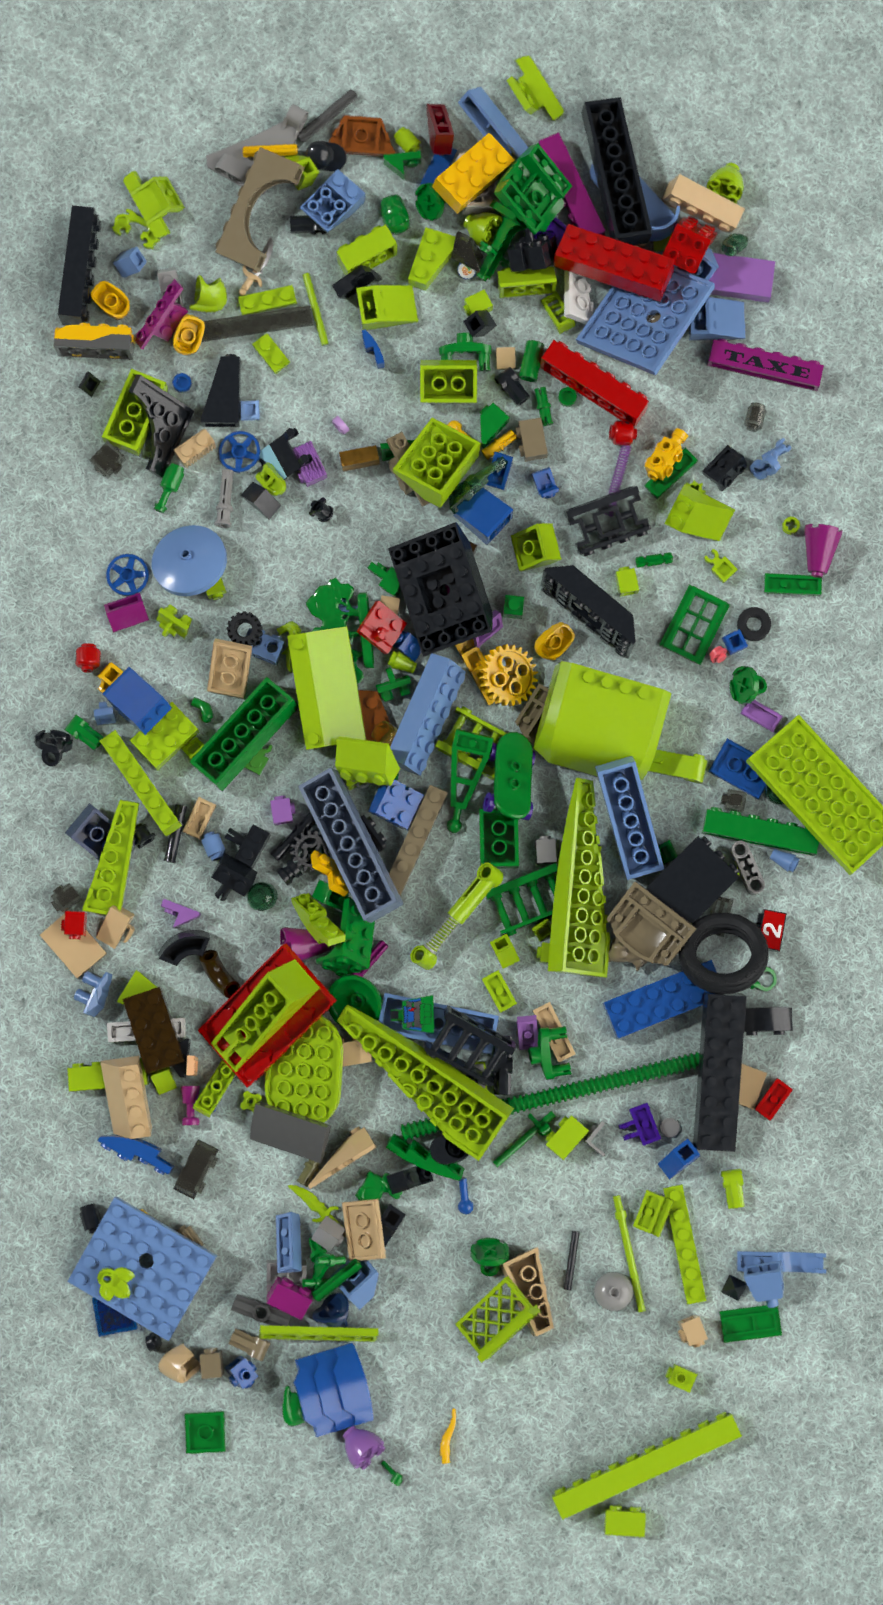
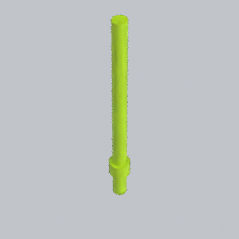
(620, 1215)

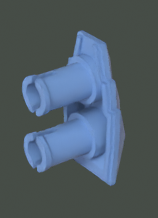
(96, 1000)

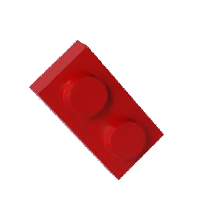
(773, 1099)

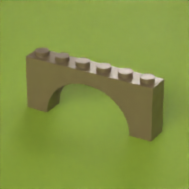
(266, 171)

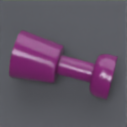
(189, 1096)

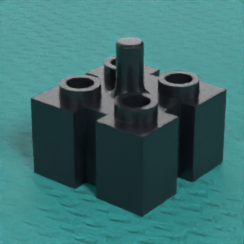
(532, 252)

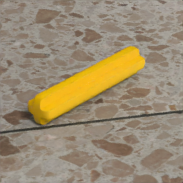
(282, 150)

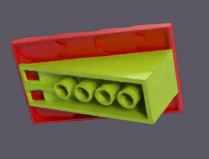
(267, 1015)

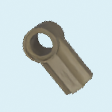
(251, 1344)

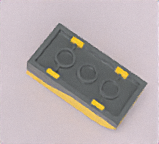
(95, 341)

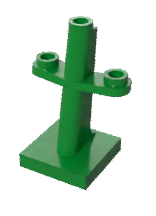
(508, 228)

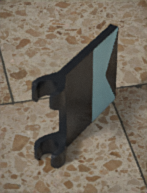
(282, 455)

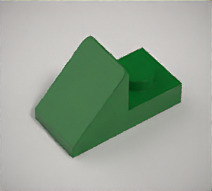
(396, 161)

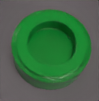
(567, 396)

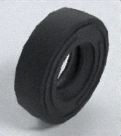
(762, 616)

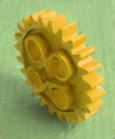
(508, 675)

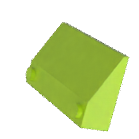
(326, 687)

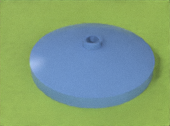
(189, 560)

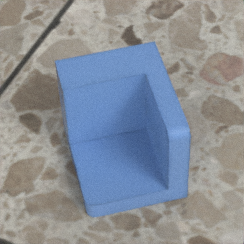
(129, 262)

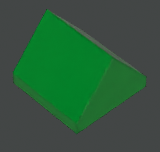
(667, 852)

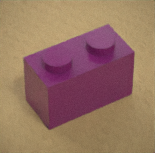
(289, 1297)

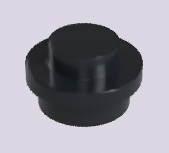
(153, 1342)

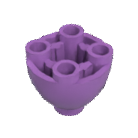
(362, 1446)

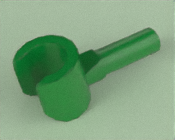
(544, 1129)
(397, 1478)

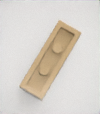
(547, 1017)

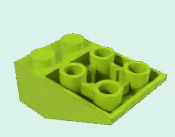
(386, 306)

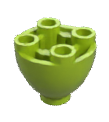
(727, 182)
(483, 227)

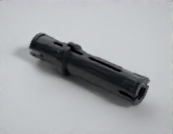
(174, 838)
(284, 847)

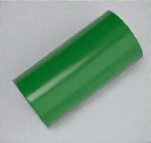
(531, 361)

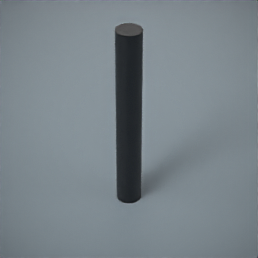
(571, 1260)

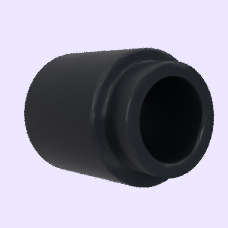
(90, 1217)

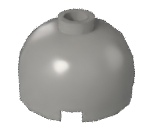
(613, 1291)

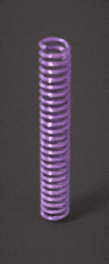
(621, 475)

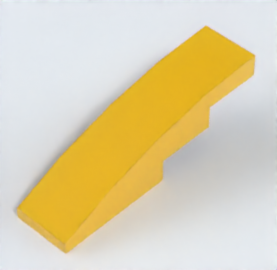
(472, 659)

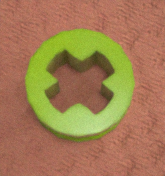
(787, 521)

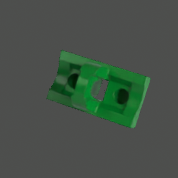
(402, 683)

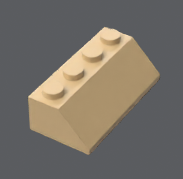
(127, 1097)

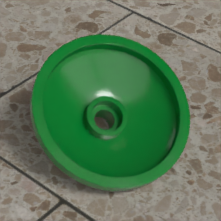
(346, 991)

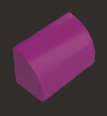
(126, 612)

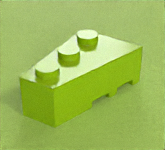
(432, 255)

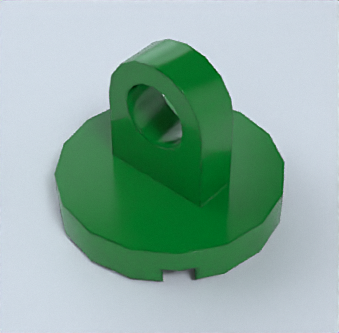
(429, 202)
(746, 685)
(489, 1253)

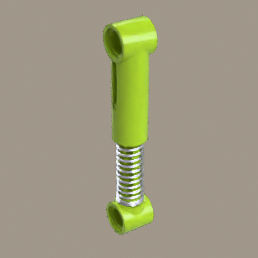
(487, 878)

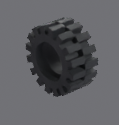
(248, 618)

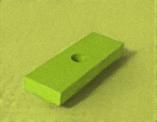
(210, 1096)

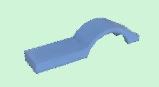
(790, 1260)

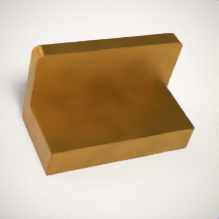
(359, 458)

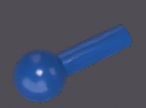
(465, 1205)

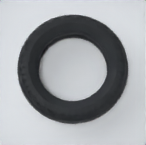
(725, 982)

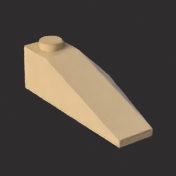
(352, 1149)

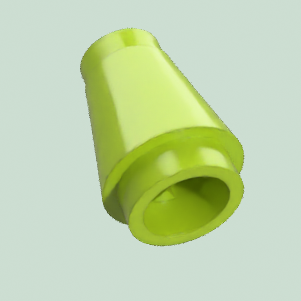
(401, 662)

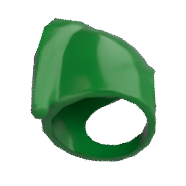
(291, 1408)

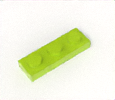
(267, 300)

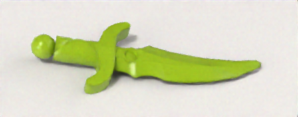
(314, 1204)

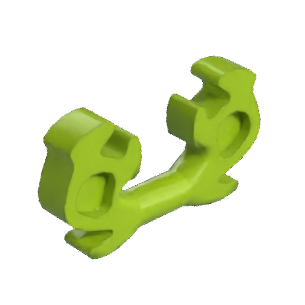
(122, 223)

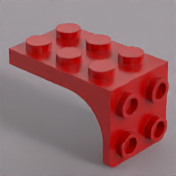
(689, 243)

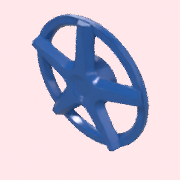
(239, 451)
(127, 575)

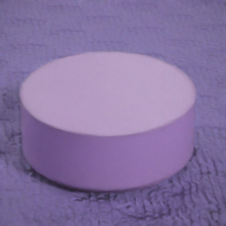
(340, 425)

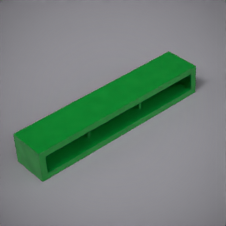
(759, 832)

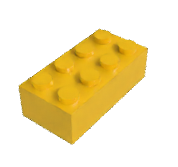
(473, 173)

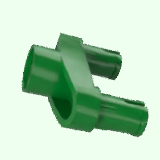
(465, 343)
(542, 1056)

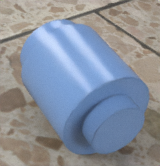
(213, 845)

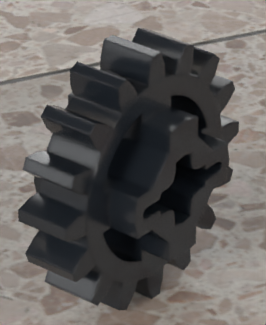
(305, 856)

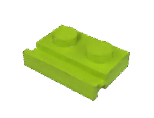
(653, 1213)

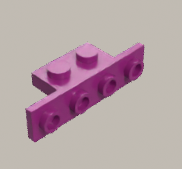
(164, 317)

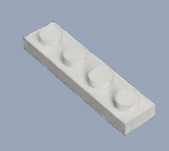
(123, 1031)

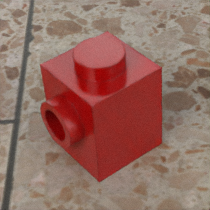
(74, 924)

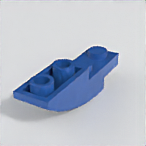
(129, 1148)

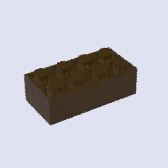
(154, 1030)

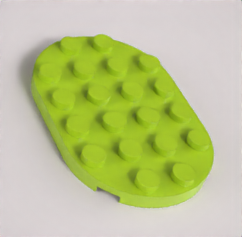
(308, 1074)

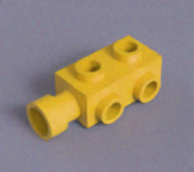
(665, 455)

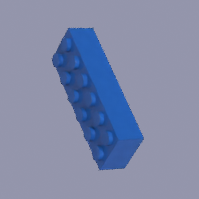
(654, 1003)

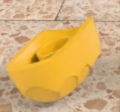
(110, 300)
(188, 335)
(554, 641)

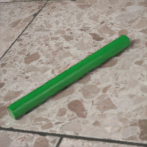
(522, 1140)

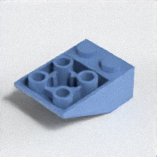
(334, 201)
(718, 320)

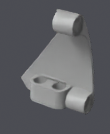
(230, 160)

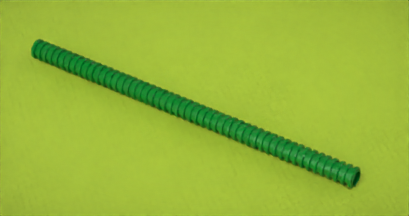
(573, 1090)

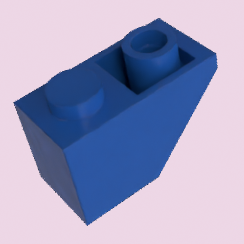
(679, 1159)

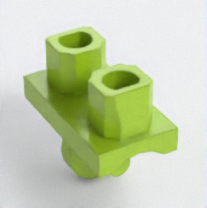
(171, 624)

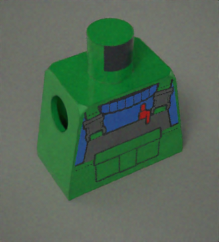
(416, 1014)

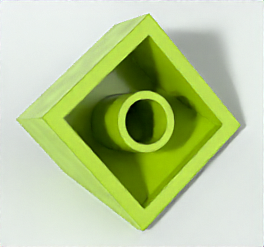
(536, 546)

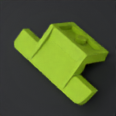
(533, 90)
(154, 201)

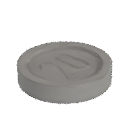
(669, 1127)

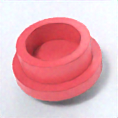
(718, 654)

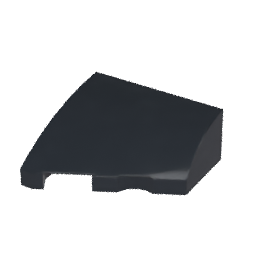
(359, 277)

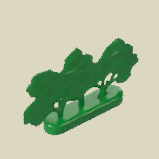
(325, 607)

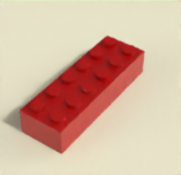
(614, 262)
(594, 383)

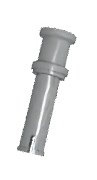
(224, 508)

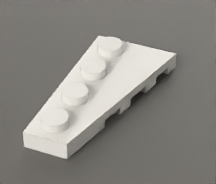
(577, 298)

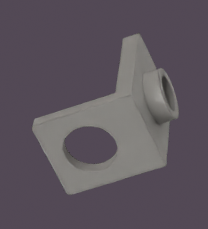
(591, 1133)

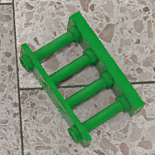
(513, 888)

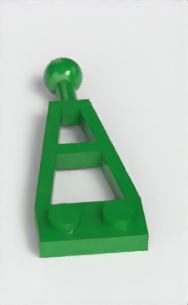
(474, 744)

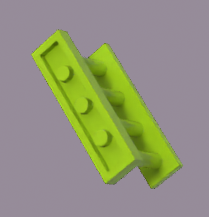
(464, 757)

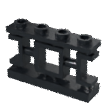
(602, 506)

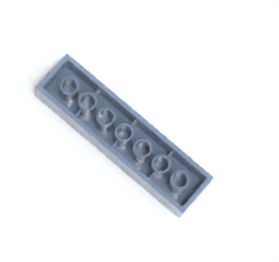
(351, 845)

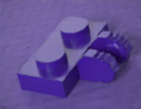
(644, 1125)

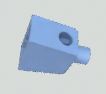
(765, 1282)

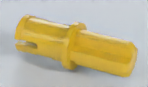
(499, 444)

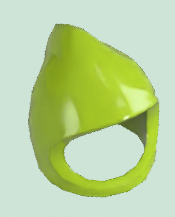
(210, 296)

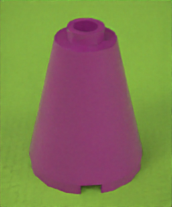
(820, 547)
(302, 943)

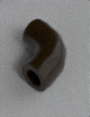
(218, 974)

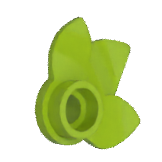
(117, 1285)

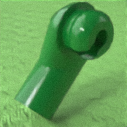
(205, 708)

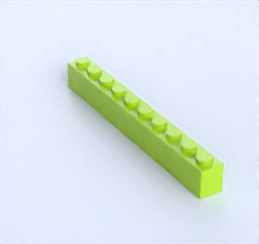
(646, 1465)

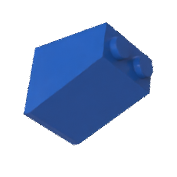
(484, 515)
(137, 701)

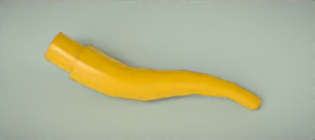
(444, 1445)

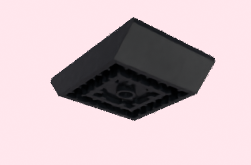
(423, 569)
(591, 605)

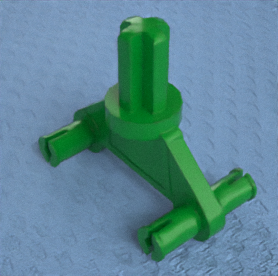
(321, 1261)

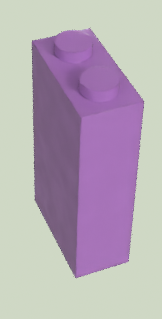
(743, 277)

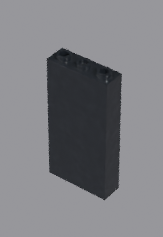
(694, 880)

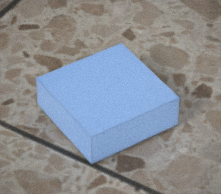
(249, 410)

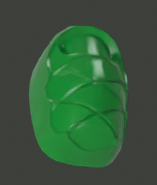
(395, 214)

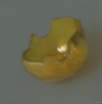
(384, 732)

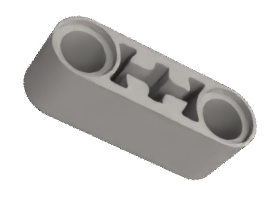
(750, 861)

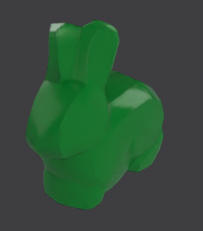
(374, 1187)

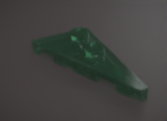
(473, 484)

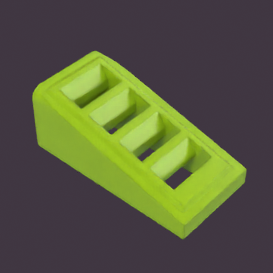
(563, 323)

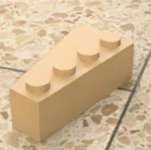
(702, 203)
(527, 1275)

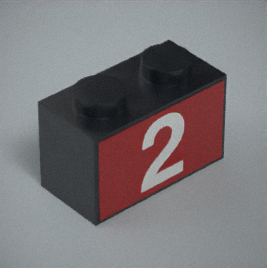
(772, 927)

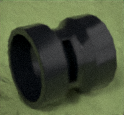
(289, 872)

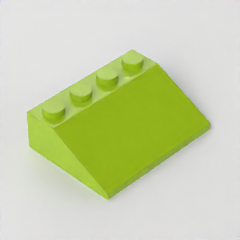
(437, 461)

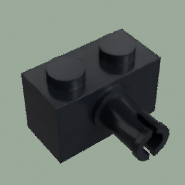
(250, 845)
(233, 876)

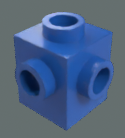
(241, 1372)

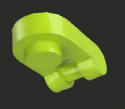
(275, 484)

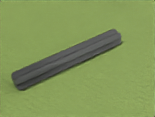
(327, 115)

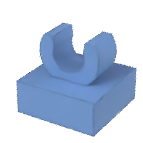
(105, 714)

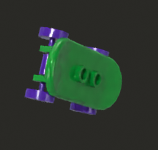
(512, 777)

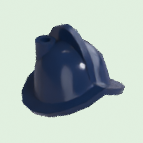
(333, 1311)

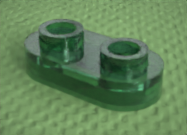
(734, 244)

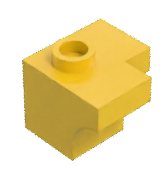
(108, 676)

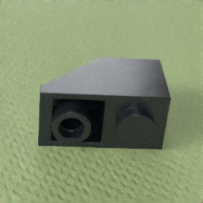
(408, 1179)
(390, 1222)

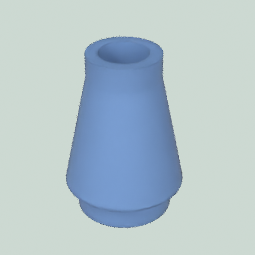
(785, 860)

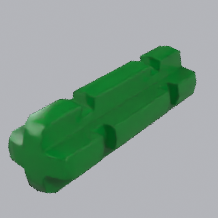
(652, 560)

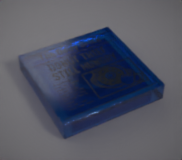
(111, 1321)

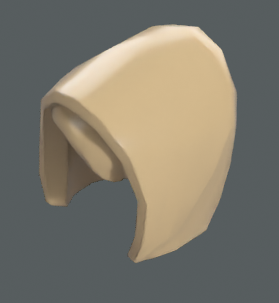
(179, 1364)

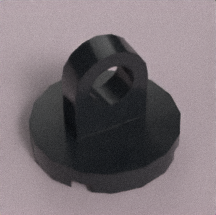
(54, 742)

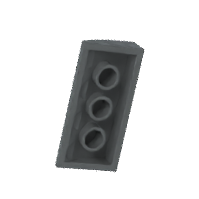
(289, 1132)

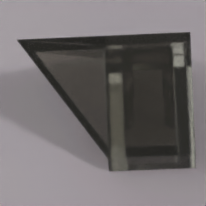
(467, 251)

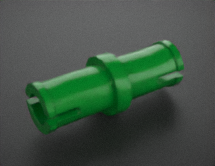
(543, 406)

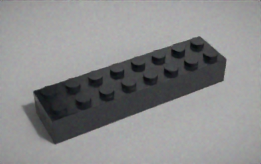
(616, 171)
(719, 1071)

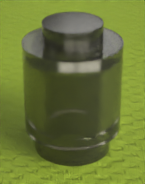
(755, 416)

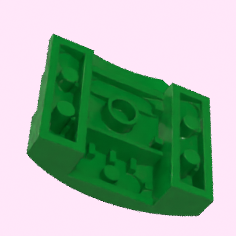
(533, 189)

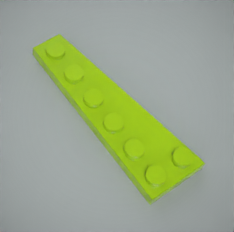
(113, 867)

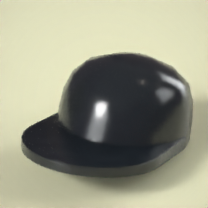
(326, 155)
(446, 1152)

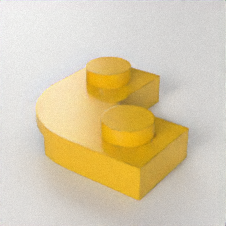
(327, 866)

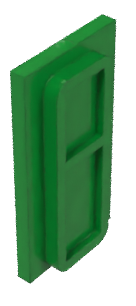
(750, 1323)

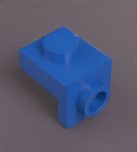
(545, 483)
(408, 645)

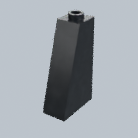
(223, 401)

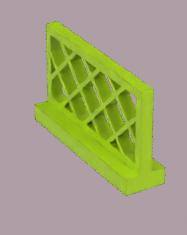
(511, 1329)

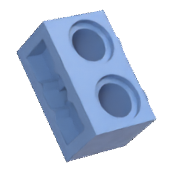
(260, 651)

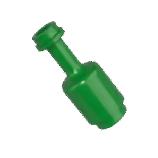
(170, 483)

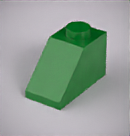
(491, 423)
(326, 896)

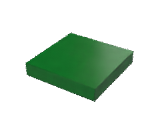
(205, 1432)

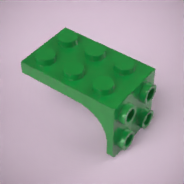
(355, 952)

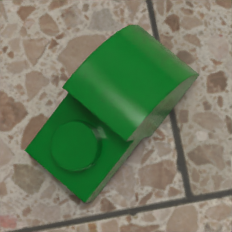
(389, 579)

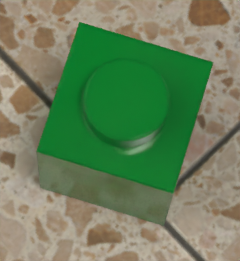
(513, 607)

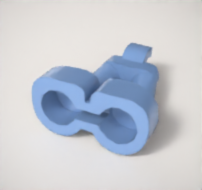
(769, 464)

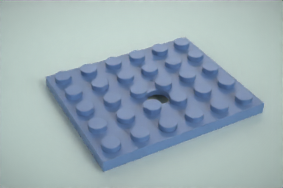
(621, 324)
(156, 1293)

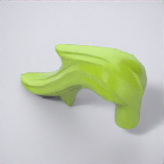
(293, 628)

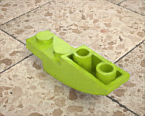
(315, 920)

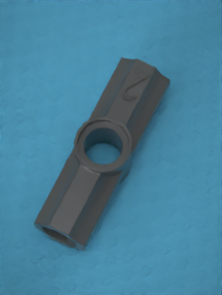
(249, 1307)

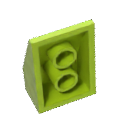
(699, 514)

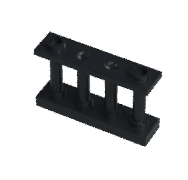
(470, 1027)

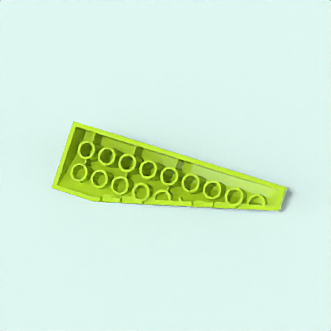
(578, 918)

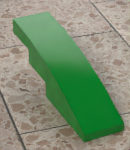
(421, 1157)

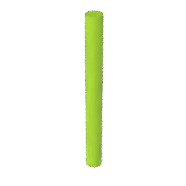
(315, 309)

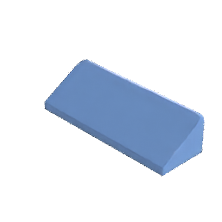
(288, 1243)

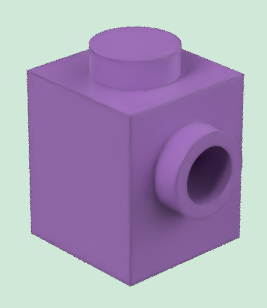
(282, 810)

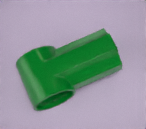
(81, 730)

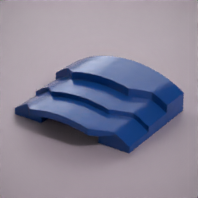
(333, 1390)

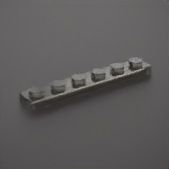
(257, 323)

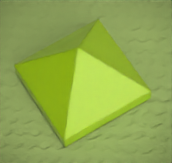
(542, 929)

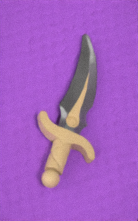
(253, 275)

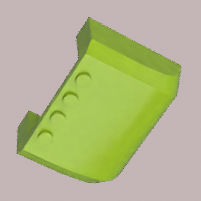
(599, 719)

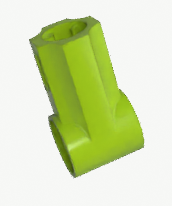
(733, 1187)

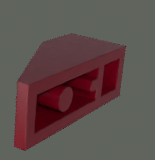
(440, 129)

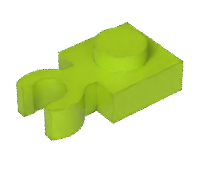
(722, 568)

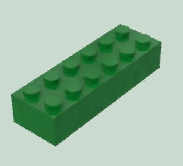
(244, 734)

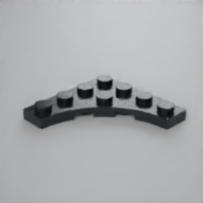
(167, 421)

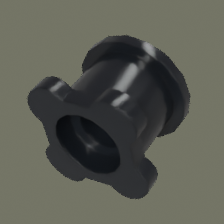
(321, 510)
(143, 835)

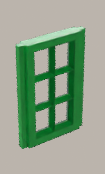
(710, 632)

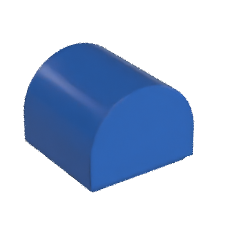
(734, 642)

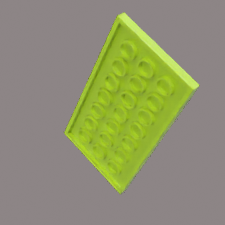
(821, 793)

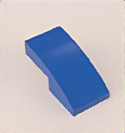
(371, 346)

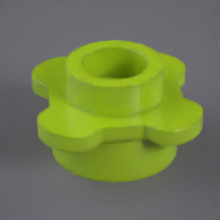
(247, 1097)

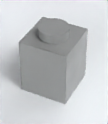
(546, 850)
(329, 1234)

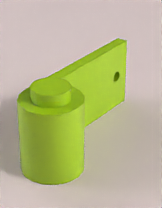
(679, 765)

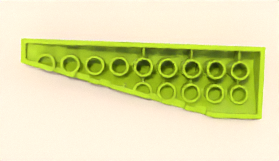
(450, 1099)

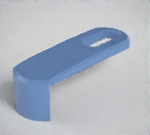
(660, 216)

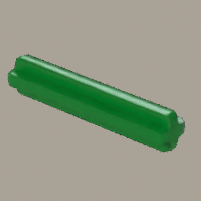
(336, 1280)

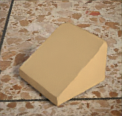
(505, 358)

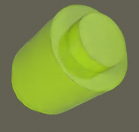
(407, 140)

